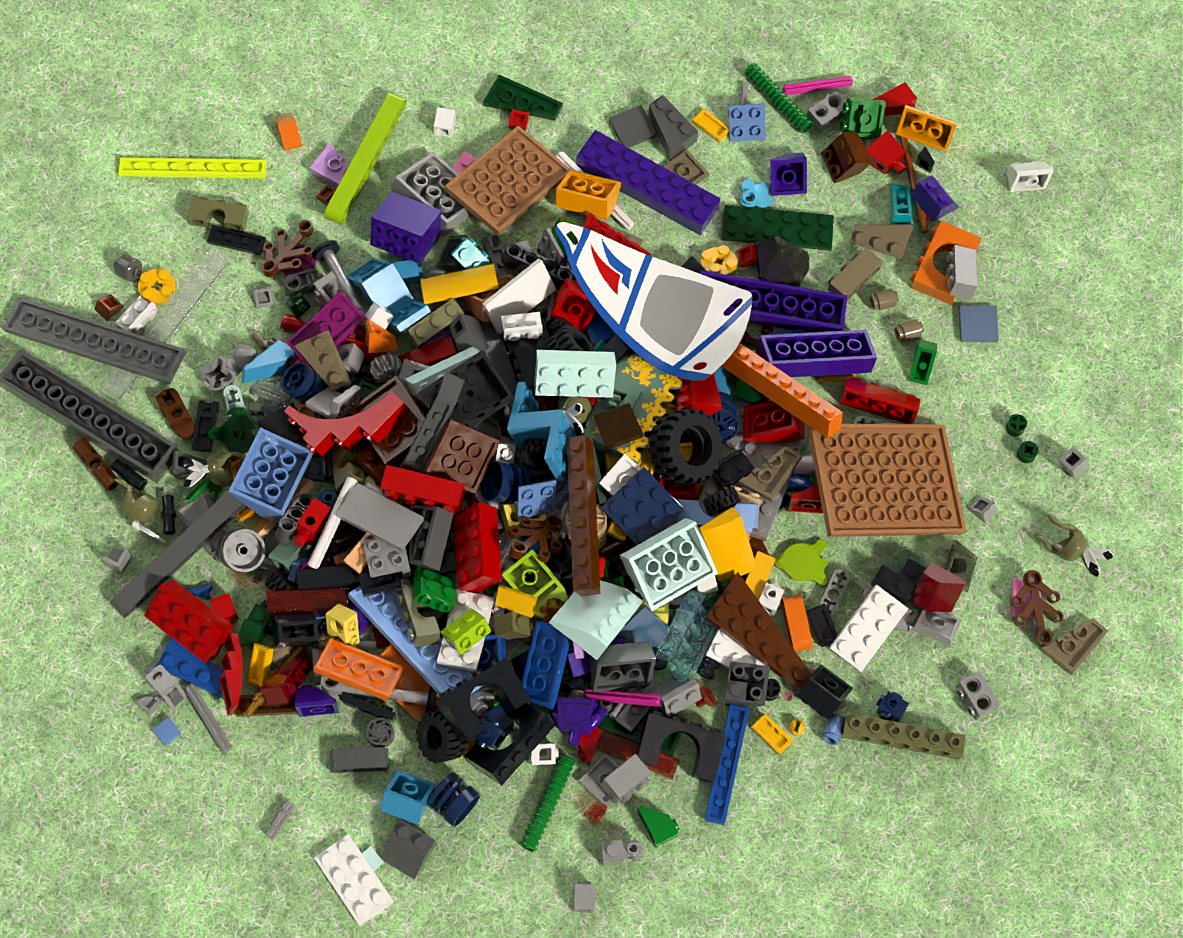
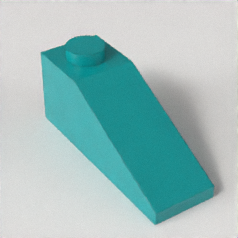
(900, 205)

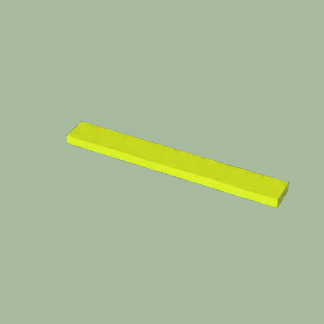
(192, 167)

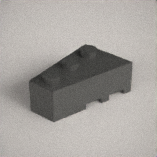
(672, 127)
(430, 539)

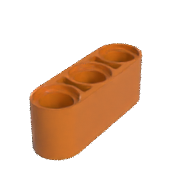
(796, 623)

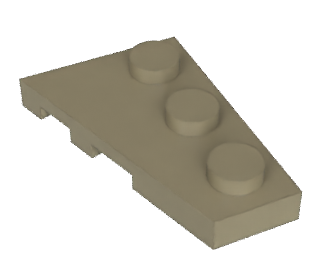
(882, 238)
(325, 359)
(773, 474)
(1076, 645)

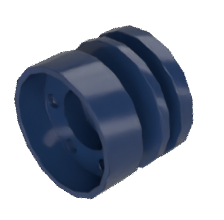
(727, 417)
(502, 482)
(456, 801)

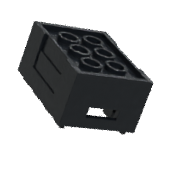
(524, 356)
(488, 390)

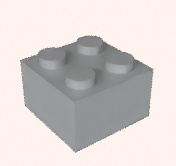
(625, 779)

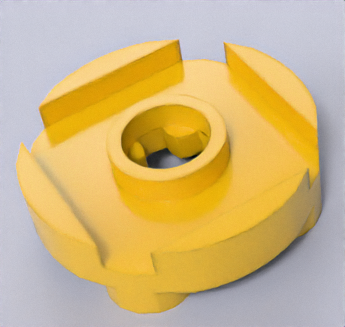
(719, 254)
(149, 279)

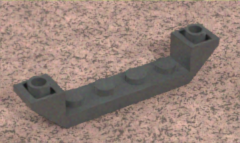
(433, 424)

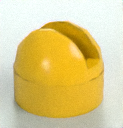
(792, 726)

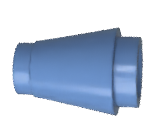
(833, 730)

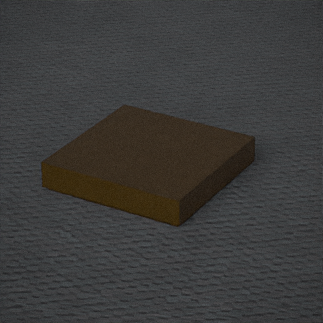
(618, 426)

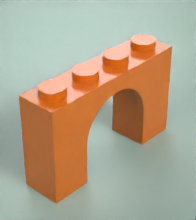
(928, 278)

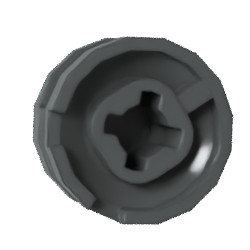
(380, 732)

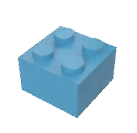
(407, 797)

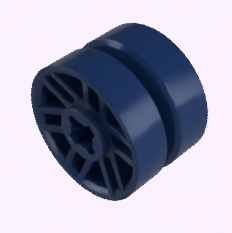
(301, 382)

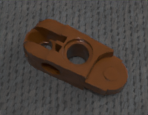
(181, 425)

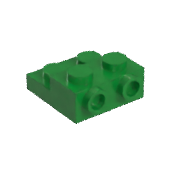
(863, 117)
(434, 590)

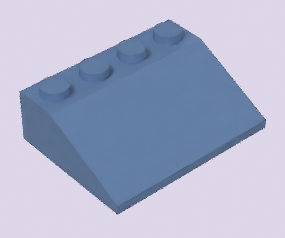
(270, 475)

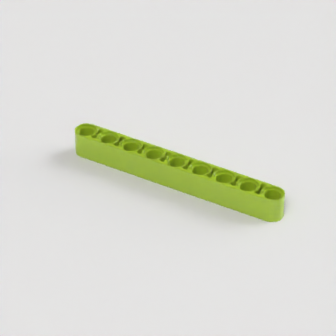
(365, 158)

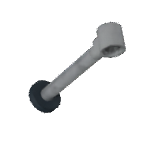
(327, 251)
(428, 699)

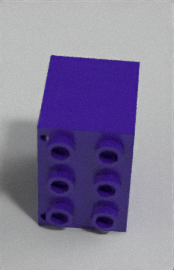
(405, 227)

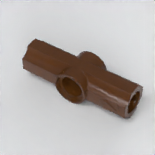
(90, 456)

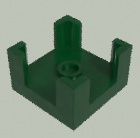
(237, 431)

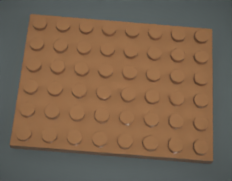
(887, 480)

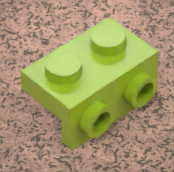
(466, 630)

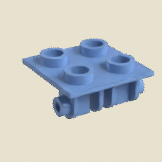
(747, 122)
(536, 499)

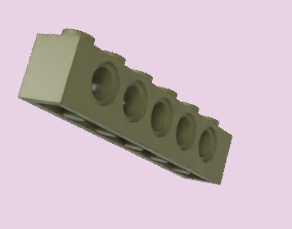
(903, 736)

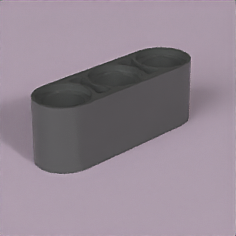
(287, 525)
(359, 760)

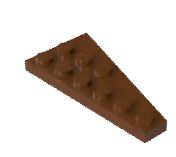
(750, 626)

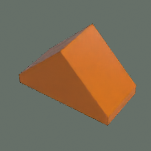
(288, 132)
(379, 339)

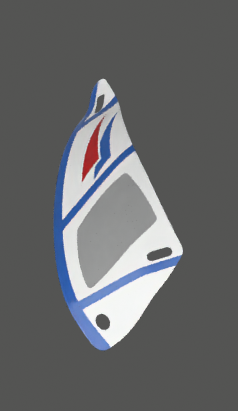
(656, 306)

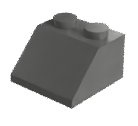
(407, 849)

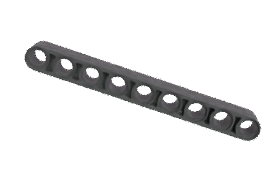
(176, 554)

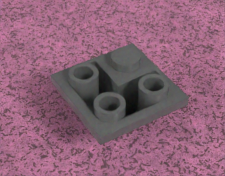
(467, 333)
(747, 684)

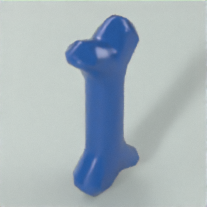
(203, 591)

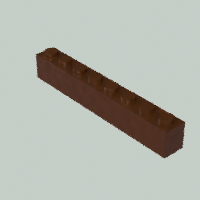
(583, 516)

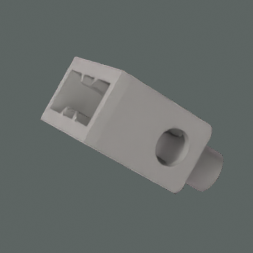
(165, 685)

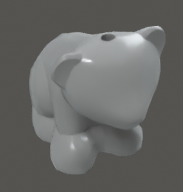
(224, 370)

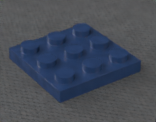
(642, 507)

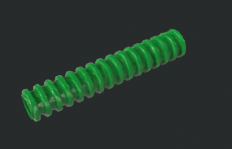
(777, 97)
(547, 803)

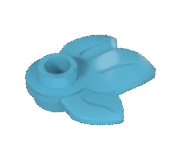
(756, 193)

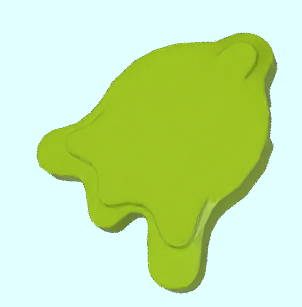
(804, 563)

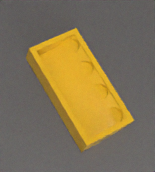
(459, 284)
(728, 545)

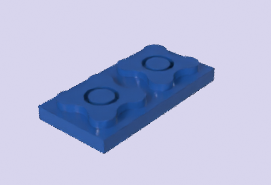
(545, 664)

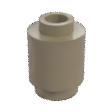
(884, 299)
(909, 330)
(279, 656)

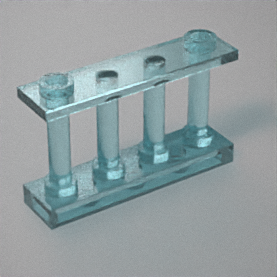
(698, 642)

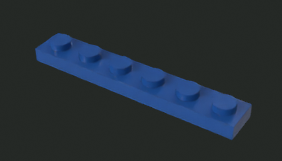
(726, 772)

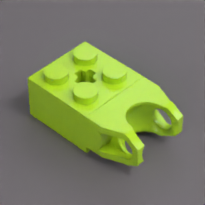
(545, 583)

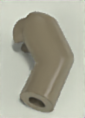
(323, 639)

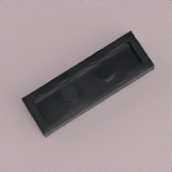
(236, 240)

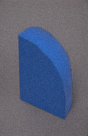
(798, 483)

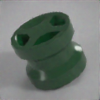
(1019, 422)
(1025, 456)

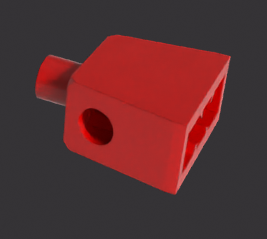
(886, 154)
(311, 523)

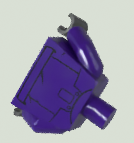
(578, 717)

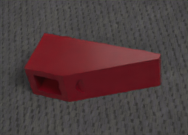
(285, 681)

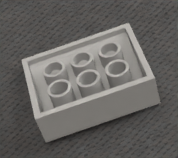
(426, 184)

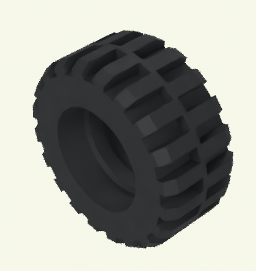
(666, 446)

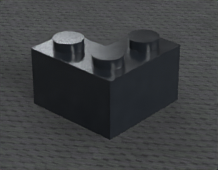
(899, 585)

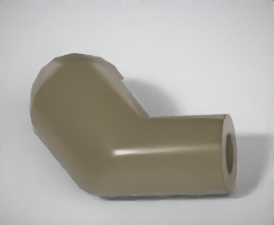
(261, 342)

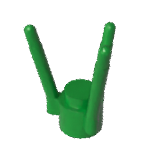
(207, 485)

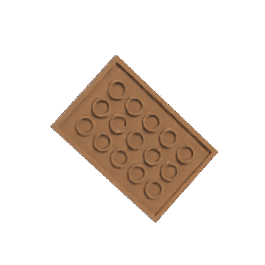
(507, 180)

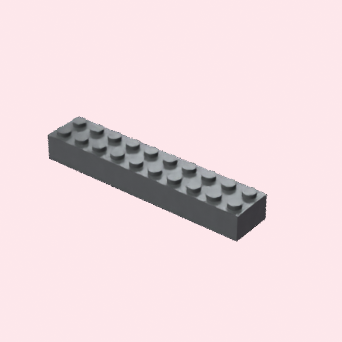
(88, 416)

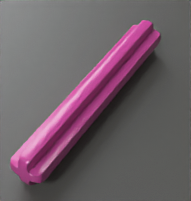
(818, 85)
(624, 697)

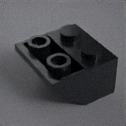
(294, 628)

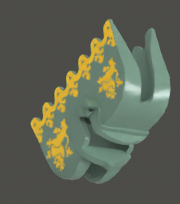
(645, 390)

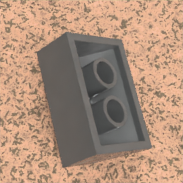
(623, 667)

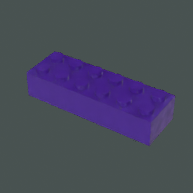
(819, 353)

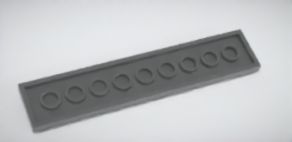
(94, 340)

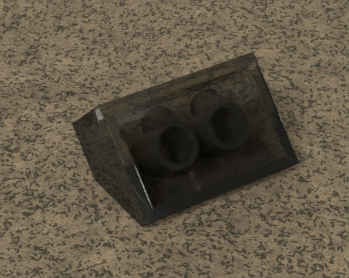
(782, 261)

